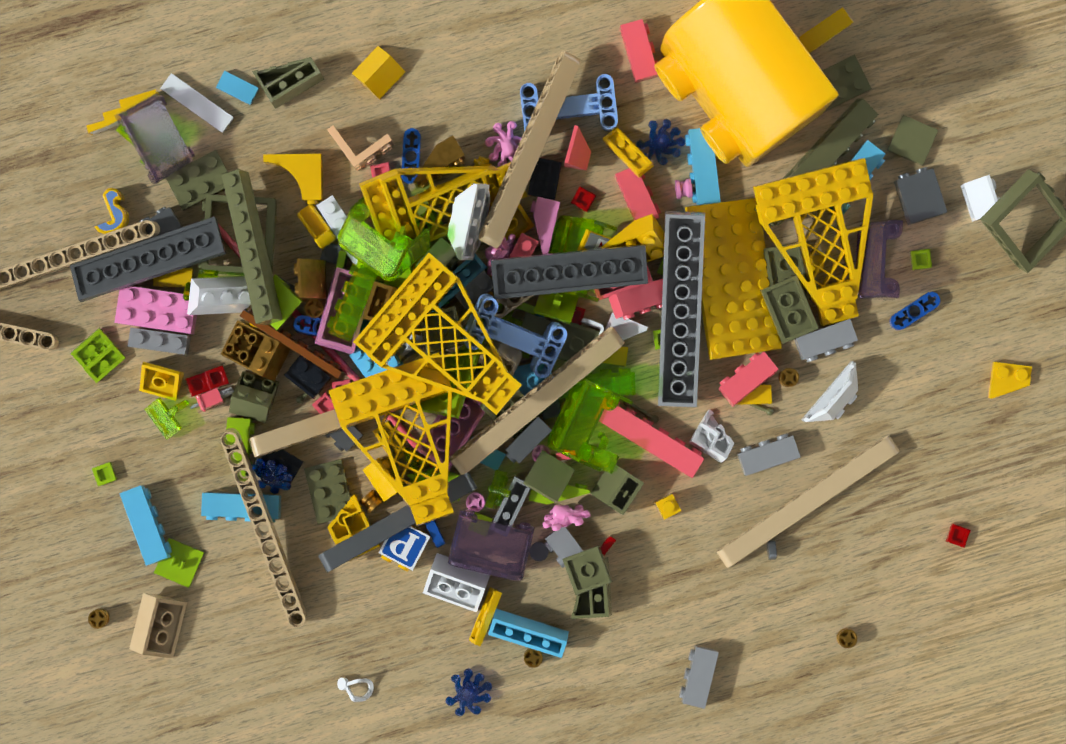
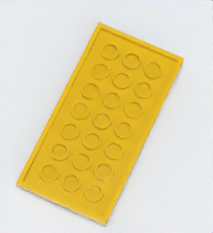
(732, 279)

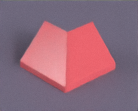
(578, 151)

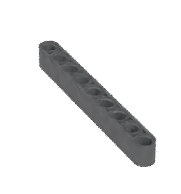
(387, 527)

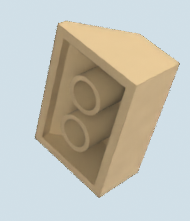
(158, 626)

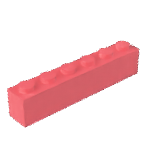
(653, 440)

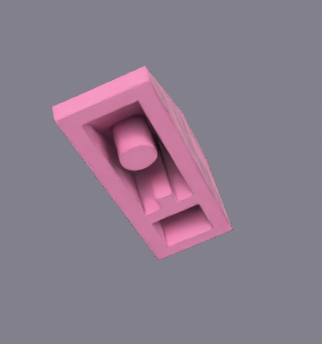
(545, 218)

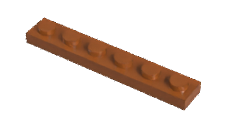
(298, 346)

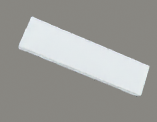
(197, 103)

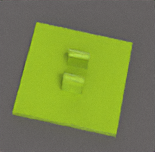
(556, 306)
(181, 565)

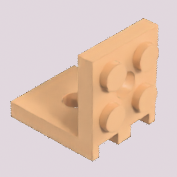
(366, 157)

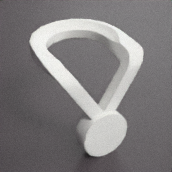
(593, 324)
(343, 684)

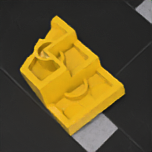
(349, 522)

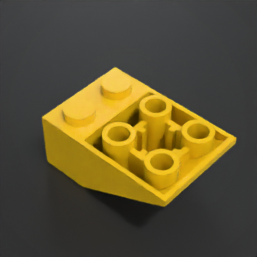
(641, 231)
(379, 482)

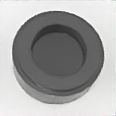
(771, 550)
(538, 551)

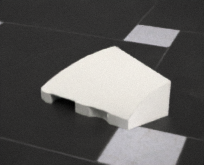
(711, 438)

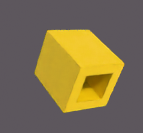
(667, 506)

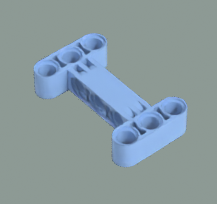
(578, 105)
(517, 336)

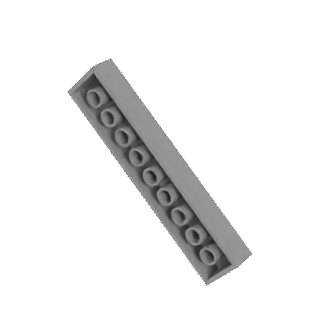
(681, 308)

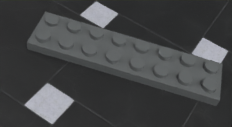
(147, 259)
(569, 271)

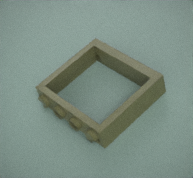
(1008, 202)
(269, 235)

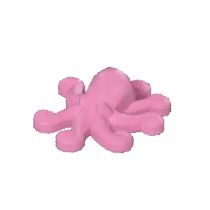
(505, 142)
(502, 251)
(564, 516)

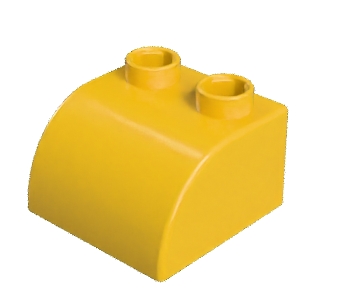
(744, 75)

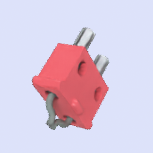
(212, 398)

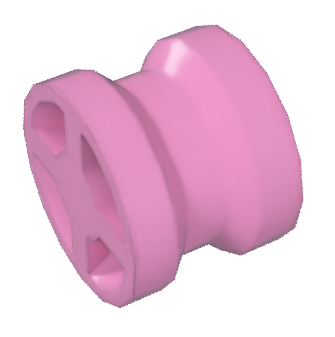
(683, 188)
(536, 451)
(475, 504)

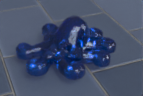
(661, 142)
(271, 475)
(469, 692)

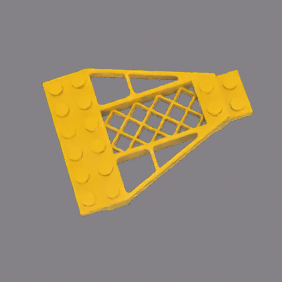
(815, 192)
(392, 208)
(404, 314)
(388, 393)

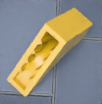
(306, 170)

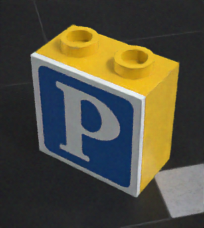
(405, 547)

